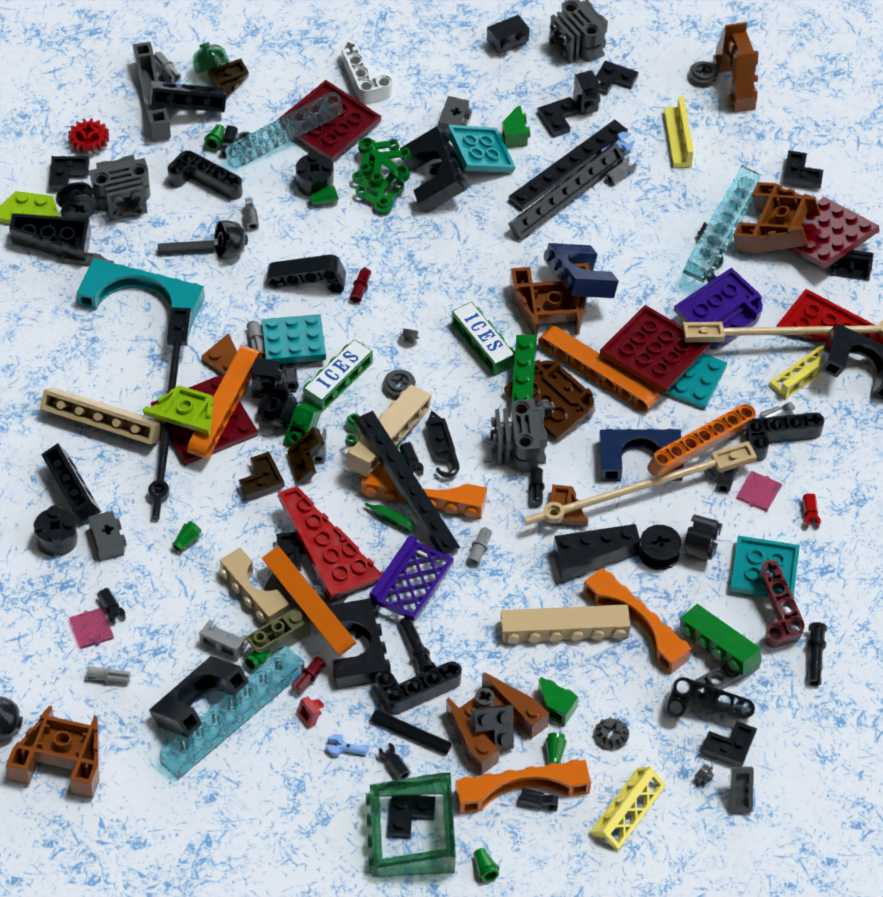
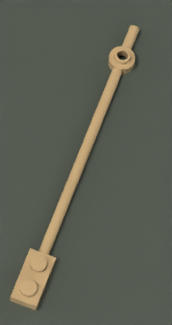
(716, 333)
(722, 459)

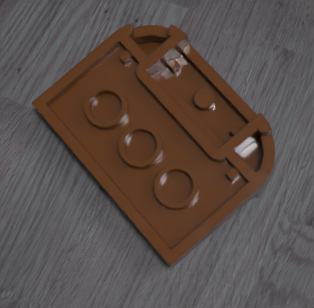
(566, 395)

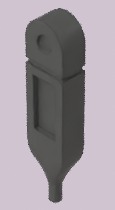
(70, 260)

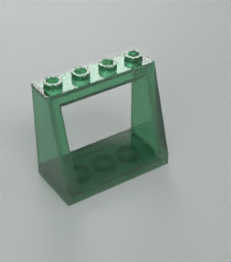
(422, 863)

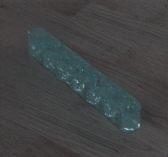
(284, 130)

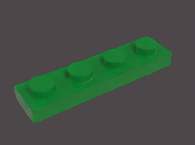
(524, 367)

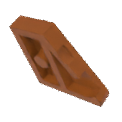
(220, 355)
(567, 495)

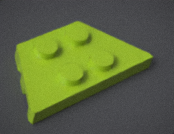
(27, 203)
(184, 408)

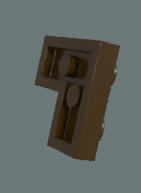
(301, 454)
(266, 477)

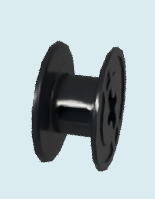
(76, 200)
(660, 547)

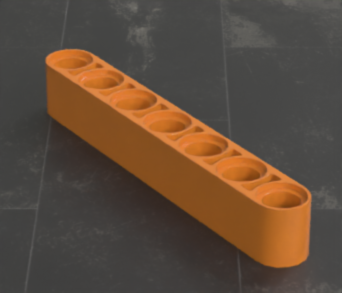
(598, 368)
(225, 401)
(700, 440)
(309, 600)

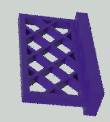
(394, 572)

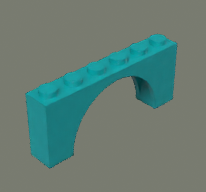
(107, 278)

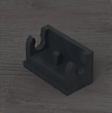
(854, 265)

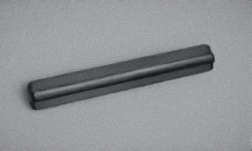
(411, 731)

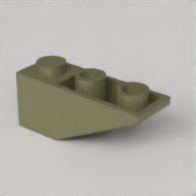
(281, 632)

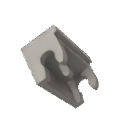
(222, 641)

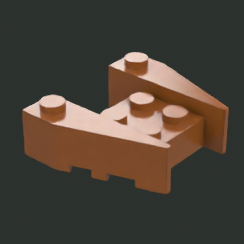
(737, 55)
(779, 222)
(545, 300)
(61, 745)
(477, 745)

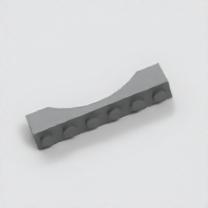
(147, 72)

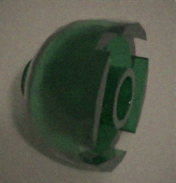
(209, 57)

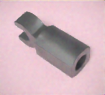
(620, 171)
(251, 215)
(786, 409)
(320, 455)

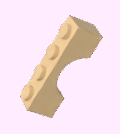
(237, 570)

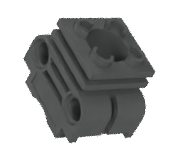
(578, 31)
(121, 187)
(522, 436)

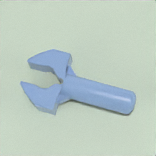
(625, 146)
(343, 747)

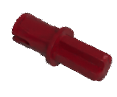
(360, 285)
(308, 674)

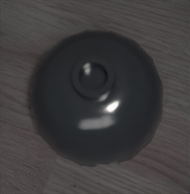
(230, 239)
(277, 407)
(9, 718)

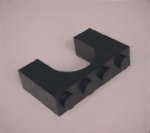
(448, 180)
(842, 342)
(360, 670)
(174, 709)

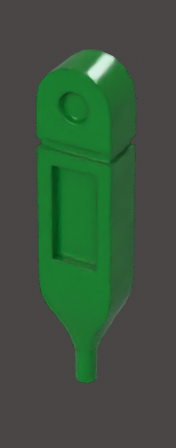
(392, 517)

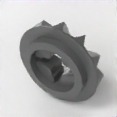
(710, 70)
(394, 378)
(616, 740)

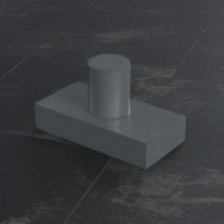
(741, 789)

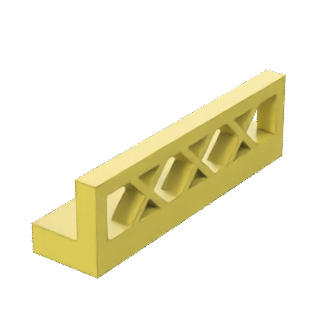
(679, 134)
(802, 377)
(623, 801)

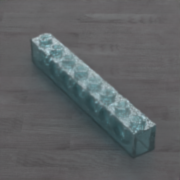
(722, 225)
(245, 708)

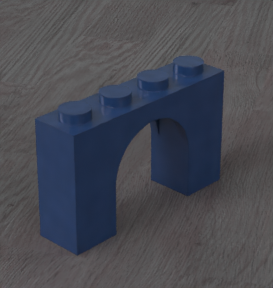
(575, 279)
(619, 441)

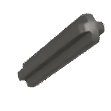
(186, 247)

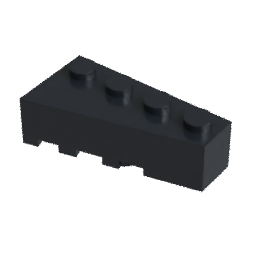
(52, 234)
(594, 549)

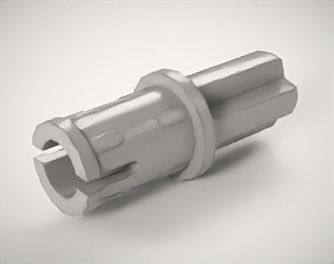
(166, 67)
(255, 336)
(479, 546)
(107, 674)

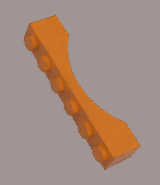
(461, 500)
(669, 648)
(566, 778)

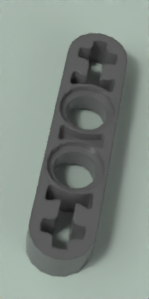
(727, 677)

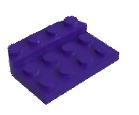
(723, 300)

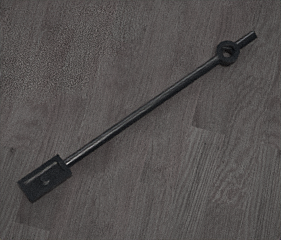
(177, 336)

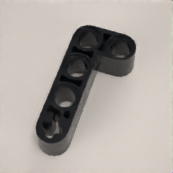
(205, 172)
(307, 271)
(786, 428)
(445, 676)
(711, 701)

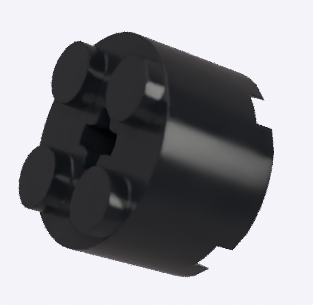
(314, 173)
(55, 531)
(701, 537)

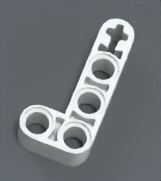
(367, 88)

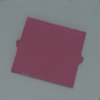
(759, 491)
(91, 628)

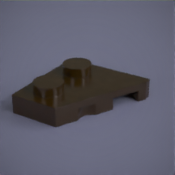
(229, 75)

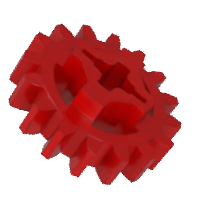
(88, 136)

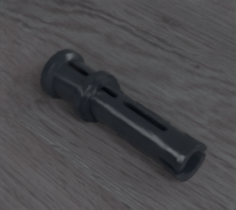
(816, 645)
(419, 654)

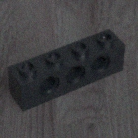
(187, 96)
(71, 482)

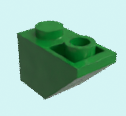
(515, 130)
(302, 421)
(557, 701)

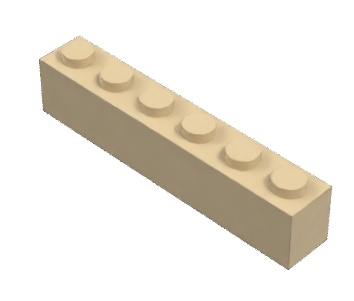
(101, 415)
(397, 422)
(564, 623)

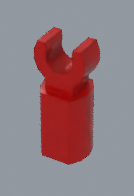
(810, 510)

